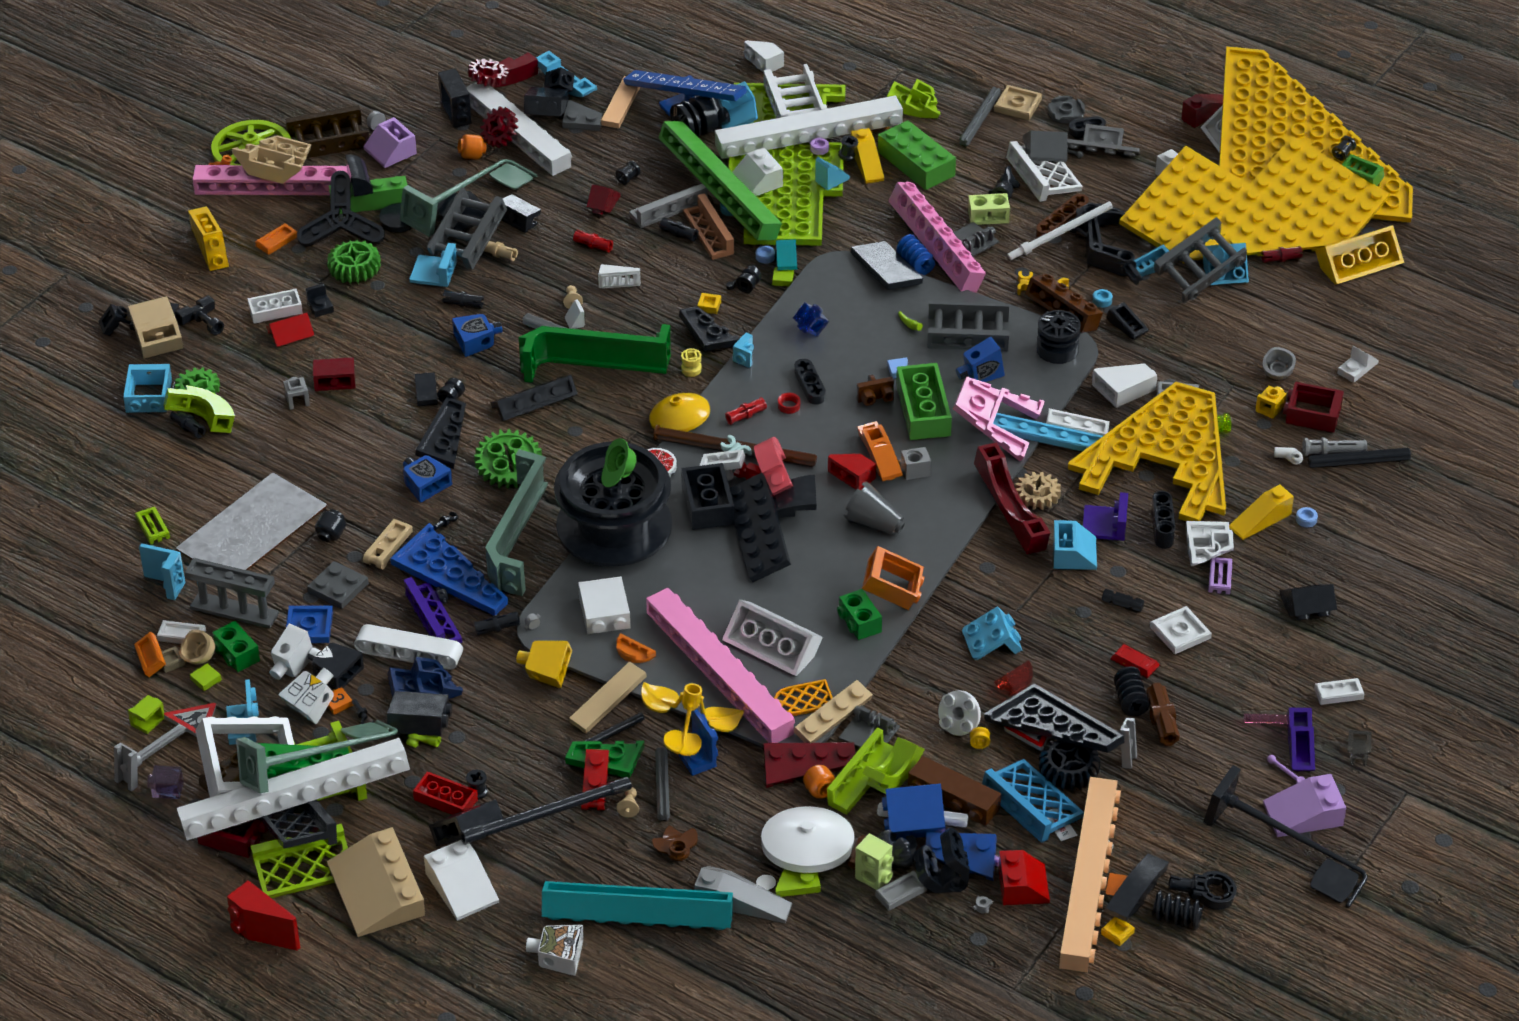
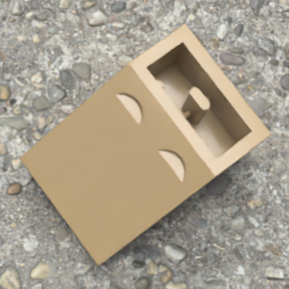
(156, 327)

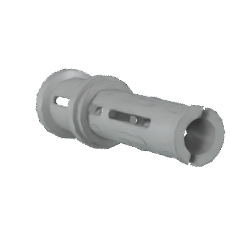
(1324, 446)

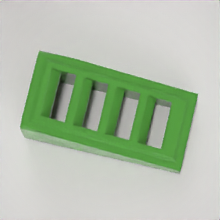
(1375, 173)

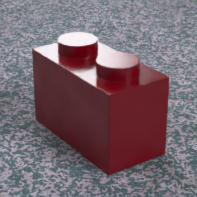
(334, 374)

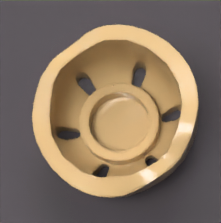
(198, 644)

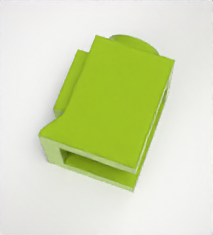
(146, 714)

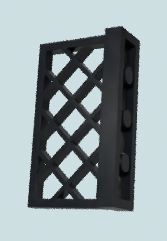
(311, 812)

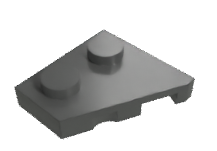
(581, 117)

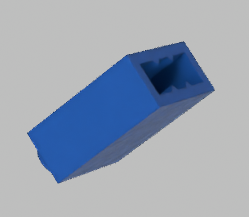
(914, 810)

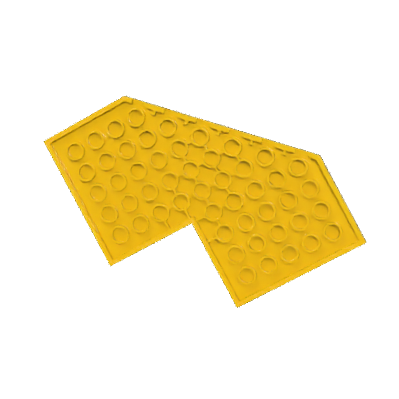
(1291, 203)

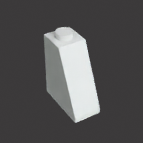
(1124, 383)

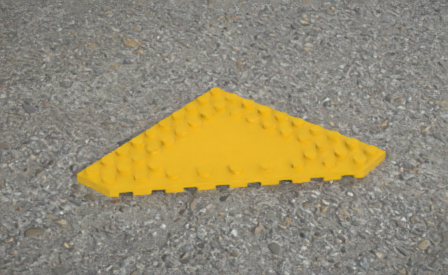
(1269, 107)

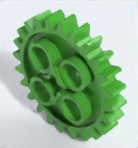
(493, 462)

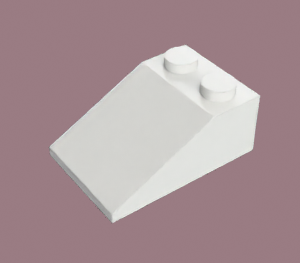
(460, 879)

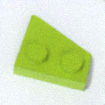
(797, 883)

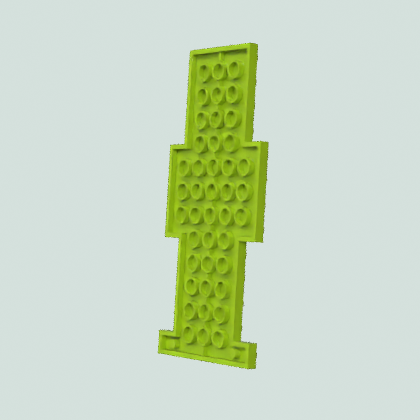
(800, 199)

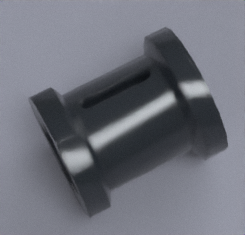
(849, 144)
(1344, 148)
(627, 176)
(479, 784)

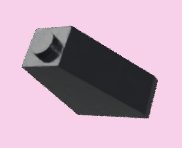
(449, 828)

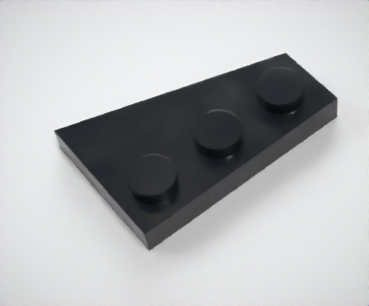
(705, 330)

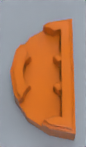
(633, 651)

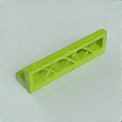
(850, 782)

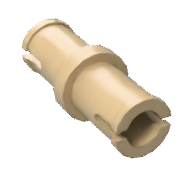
(498, 249)

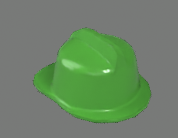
(618, 462)

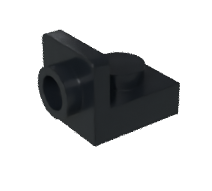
(318, 300)
(112, 318)

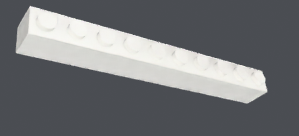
(808, 126)
(294, 789)

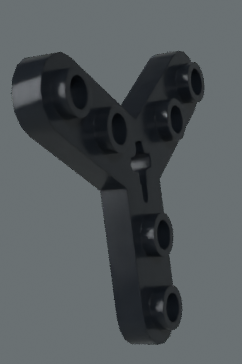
(351, 223)

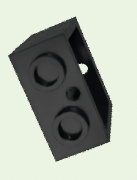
(454, 98)

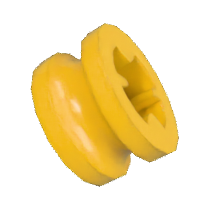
(979, 737)

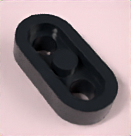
(1077, 126)

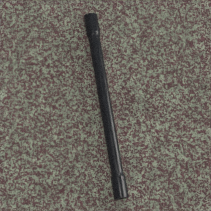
(481, 831)

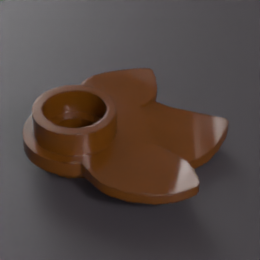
(676, 844)

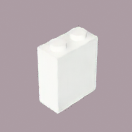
(604, 605)

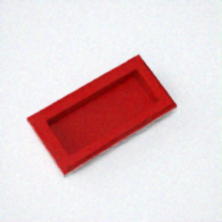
(1130, 657)

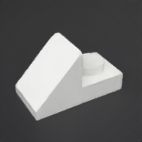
(1357, 365)

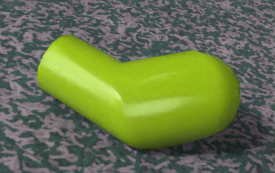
(413, 740)

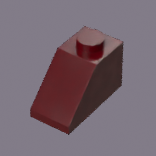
(602, 199)

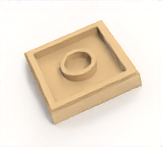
(1018, 102)

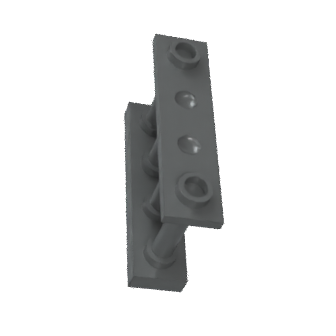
(477, 240)
(1197, 242)
(967, 338)
(235, 579)

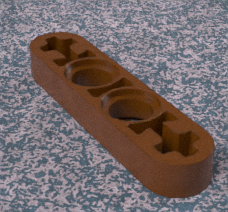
(1058, 215)

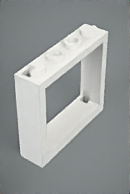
(233, 725)

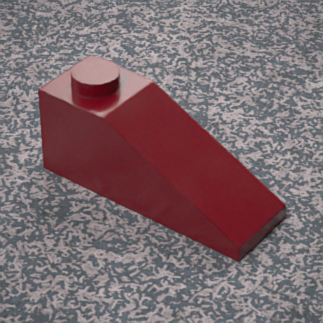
(1200, 108)

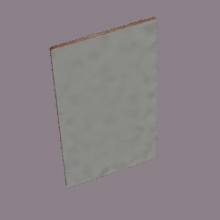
(253, 524)

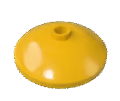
(680, 412)

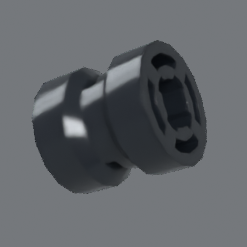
(748, 279)
(453, 388)

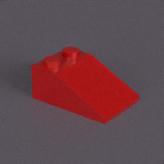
(262, 918)

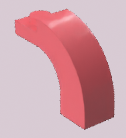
(770, 457)

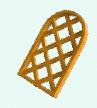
(804, 692)

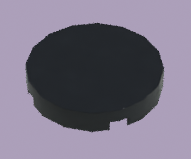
(390, 219)

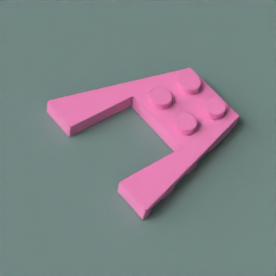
(979, 406)

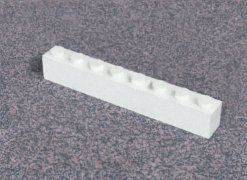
(529, 136)

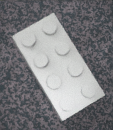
(275, 306)

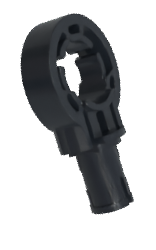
(1198, 889)

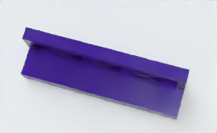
(424, 612)

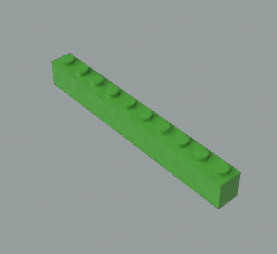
(720, 180)

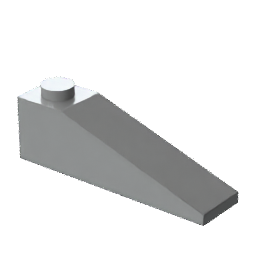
(747, 896)

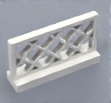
(1035, 180)

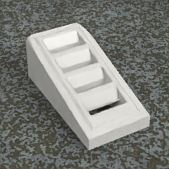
(607, 279)

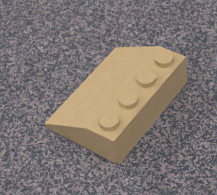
(376, 883)

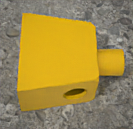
(546, 661)

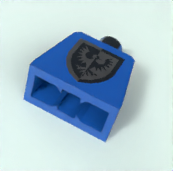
(475, 333)
(982, 362)
(426, 477)

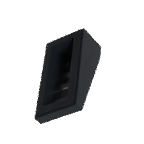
(1114, 317)

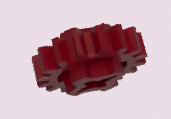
(488, 72)
(499, 127)

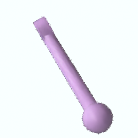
(1272, 759)

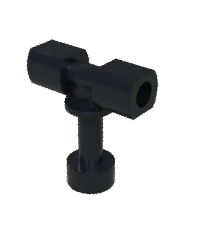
(199, 313)

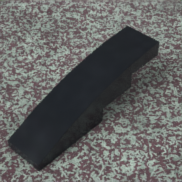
(1136, 887)

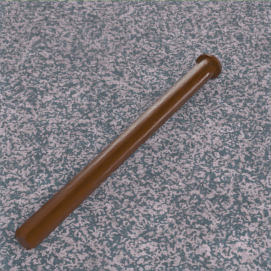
(714, 443)

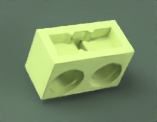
(989, 208)
(873, 862)

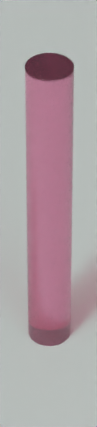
(1265, 718)

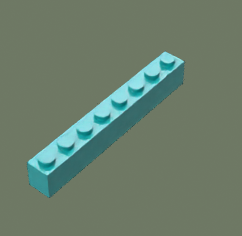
(637, 905)

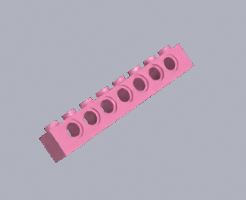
(236, 181)
(937, 237)

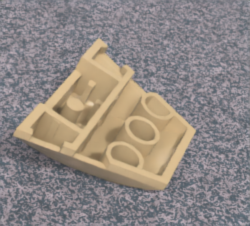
(273, 158)

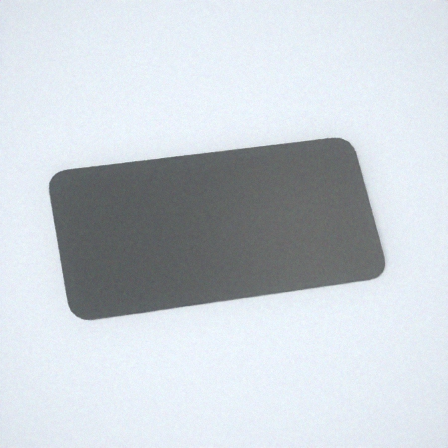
(822, 545)

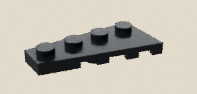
(444, 433)

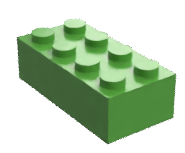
(916, 155)
(923, 401)

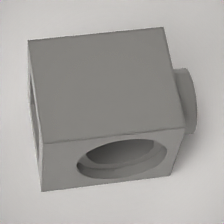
(915, 463)

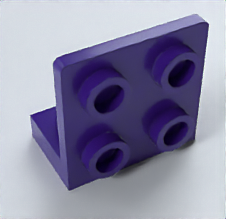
(1107, 521)

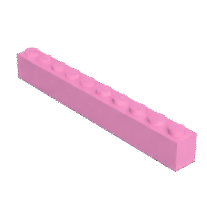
(720, 666)

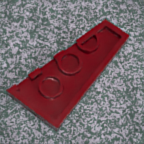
(792, 760)

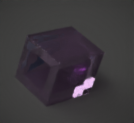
(166, 782)

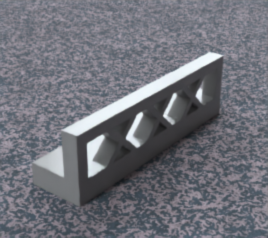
(667, 206)

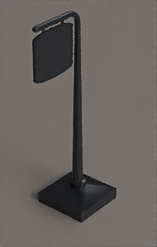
(1330, 879)

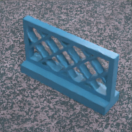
(1021, 806)

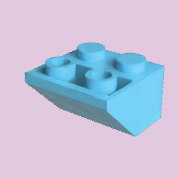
(1236, 275)
(1073, 546)

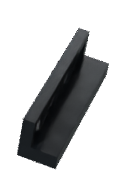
(535, 397)

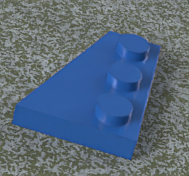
(979, 848)

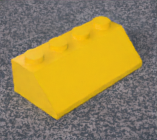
(1360, 255)

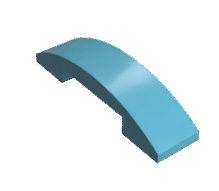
(549, 61)

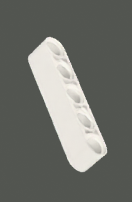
(407, 645)

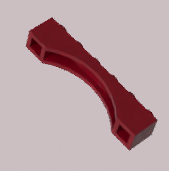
(994, 471)

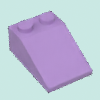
(1308, 805)

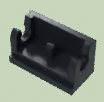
(520, 213)

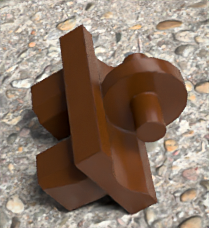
(874, 389)

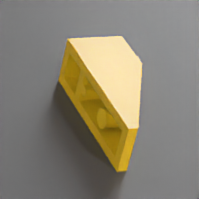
(867, 156)
(1263, 512)

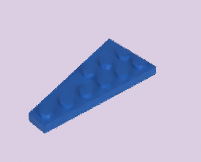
(445, 567)

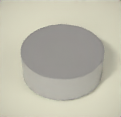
(374, 119)

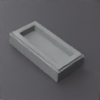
(900, 891)

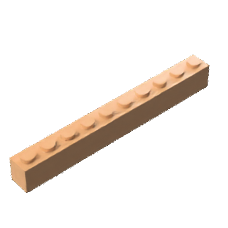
(1088, 875)

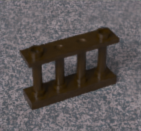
(326, 121)

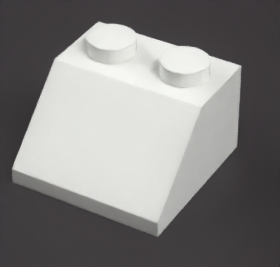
(759, 172)

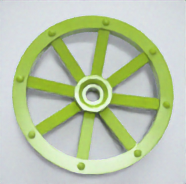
(247, 138)

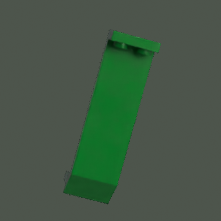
(594, 350)

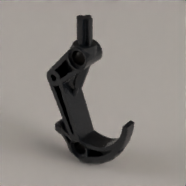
(1101, 255)

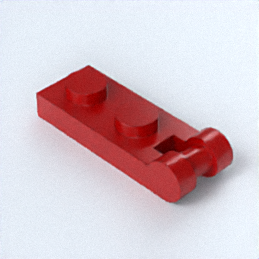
(595, 775)

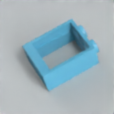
(138, 375)

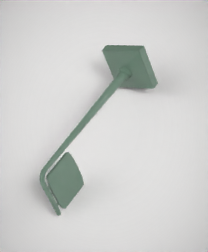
(421, 210)
(254, 762)

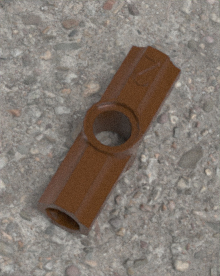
(1162, 714)

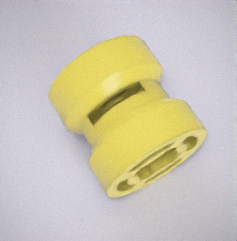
(691, 362)

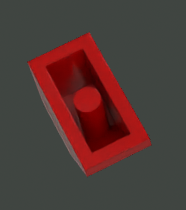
(852, 469)

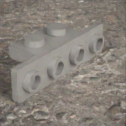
(1103, 138)

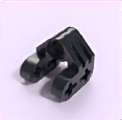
(955, 873)

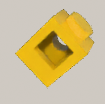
(1273, 396)

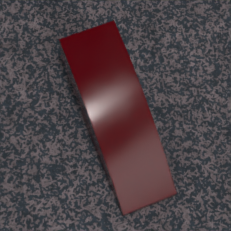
(520, 68)

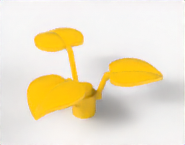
(687, 744)

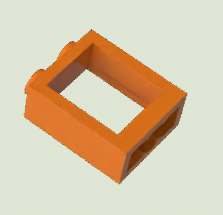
(898, 566)

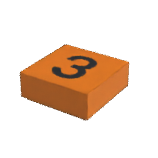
(340, 701)

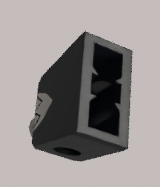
(340, 661)

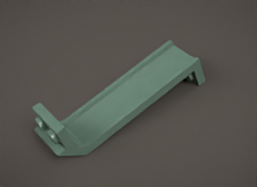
(502, 571)

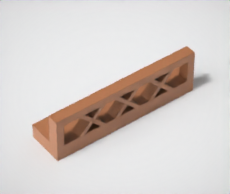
(715, 228)

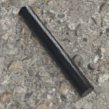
(617, 728)

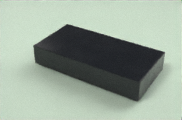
(426, 389)

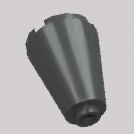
(874, 511)

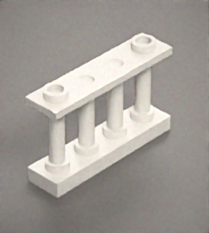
(775, 93)

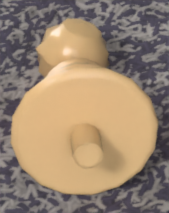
(571, 296)
(628, 807)

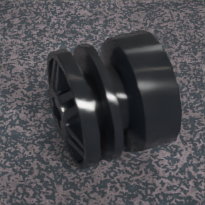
(697, 114)
(1058, 336)

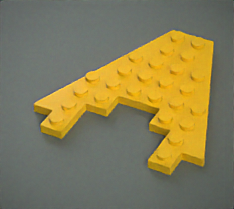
(1172, 430)

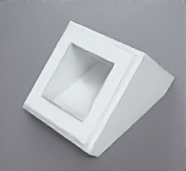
(575, 316)

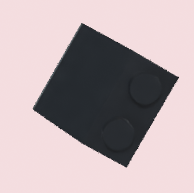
(1309, 600)

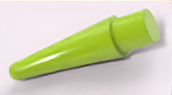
(912, 324)

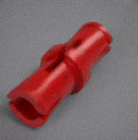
(593, 241)
(745, 410)

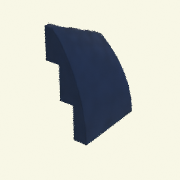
(424, 677)

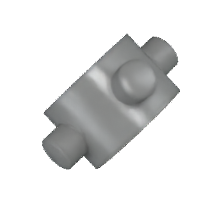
(532, 621)
(982, 904)

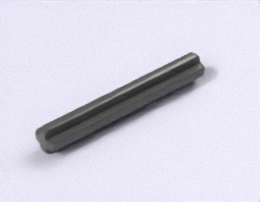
(662, 784)

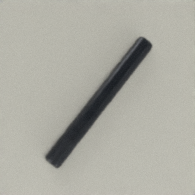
(1359, 457)

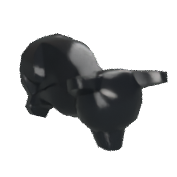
(1005, 183)

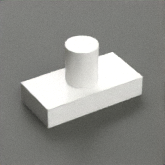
(730, 460)

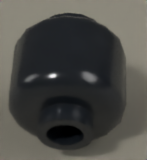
(330, 525)

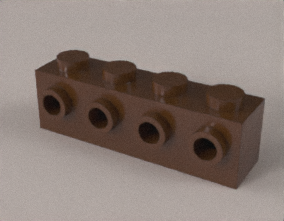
(1058, 297)

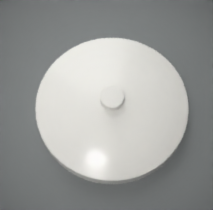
(807, 839)

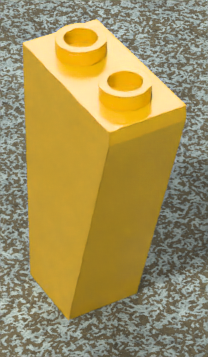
(209, 238)

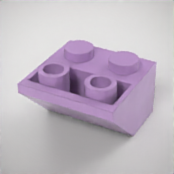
(391, 143)

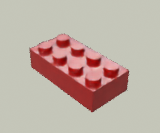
(444, 794)

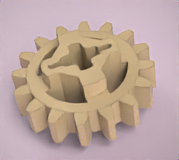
(1038, 490)

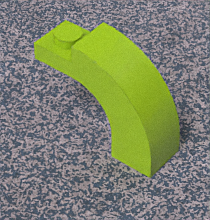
(203, 403)
(895, 768)

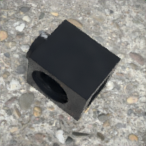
(559, 78)

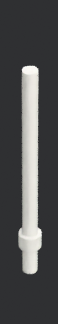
(1026, 247)

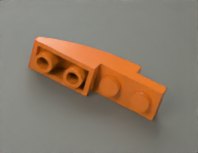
(880, 450)

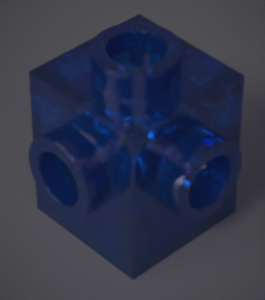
(810, 319)

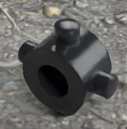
(442, 594)

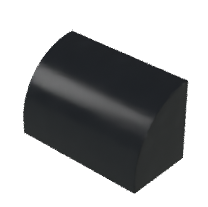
(358, 175)

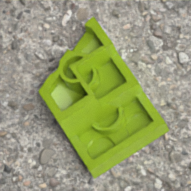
(917, 101)

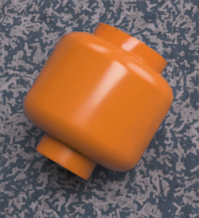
(471, 147)
(818, 780)

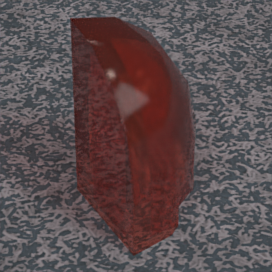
(1017, 679)

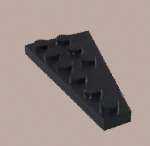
(1050, 716)

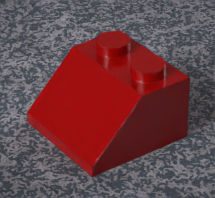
(1022, 878)

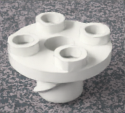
(959, 712)

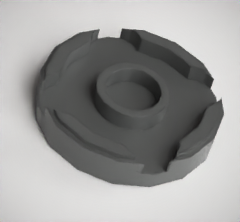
(1065, 109)

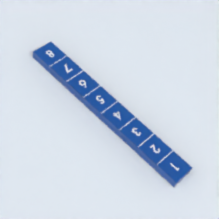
(685, 85)

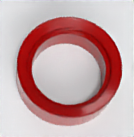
(789, 397)

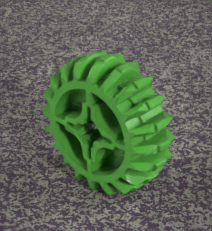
(353, 261)

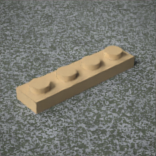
(832, 713)

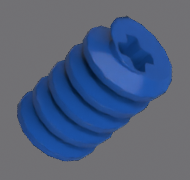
(915, 254)

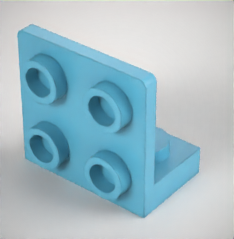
(741, 111)
(434, 269)
(163, 566)
(244, 711)

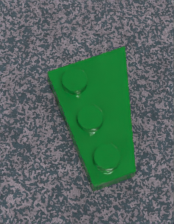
(621, 756)

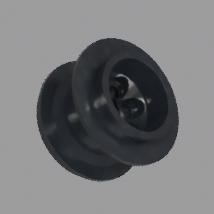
(615, 522)

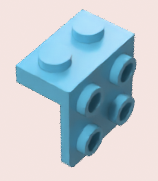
(990, 633)

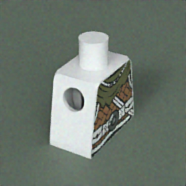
(558, 948)

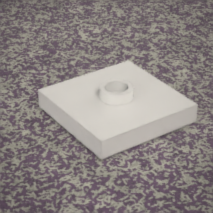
(1180, 630)

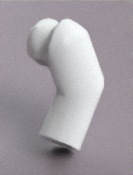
(1290, 454)

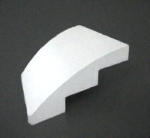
(1207, 540)

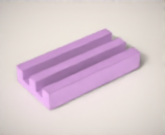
(1220, 587)

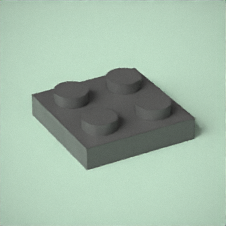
(337, 584)

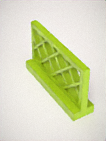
(272, 851)

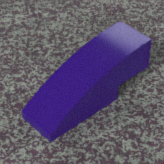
(1301, 739)

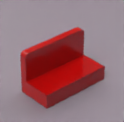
(291, 329)

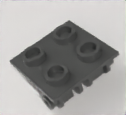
(975, 238)
(865, 724)

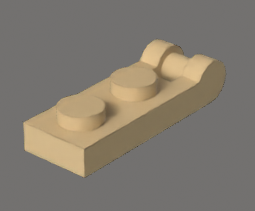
(387, 543)

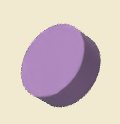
(819, 146)

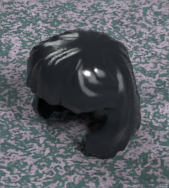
(902, 849)

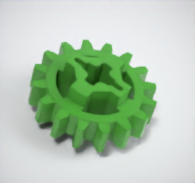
(199, 378)

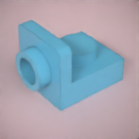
(743, 350)

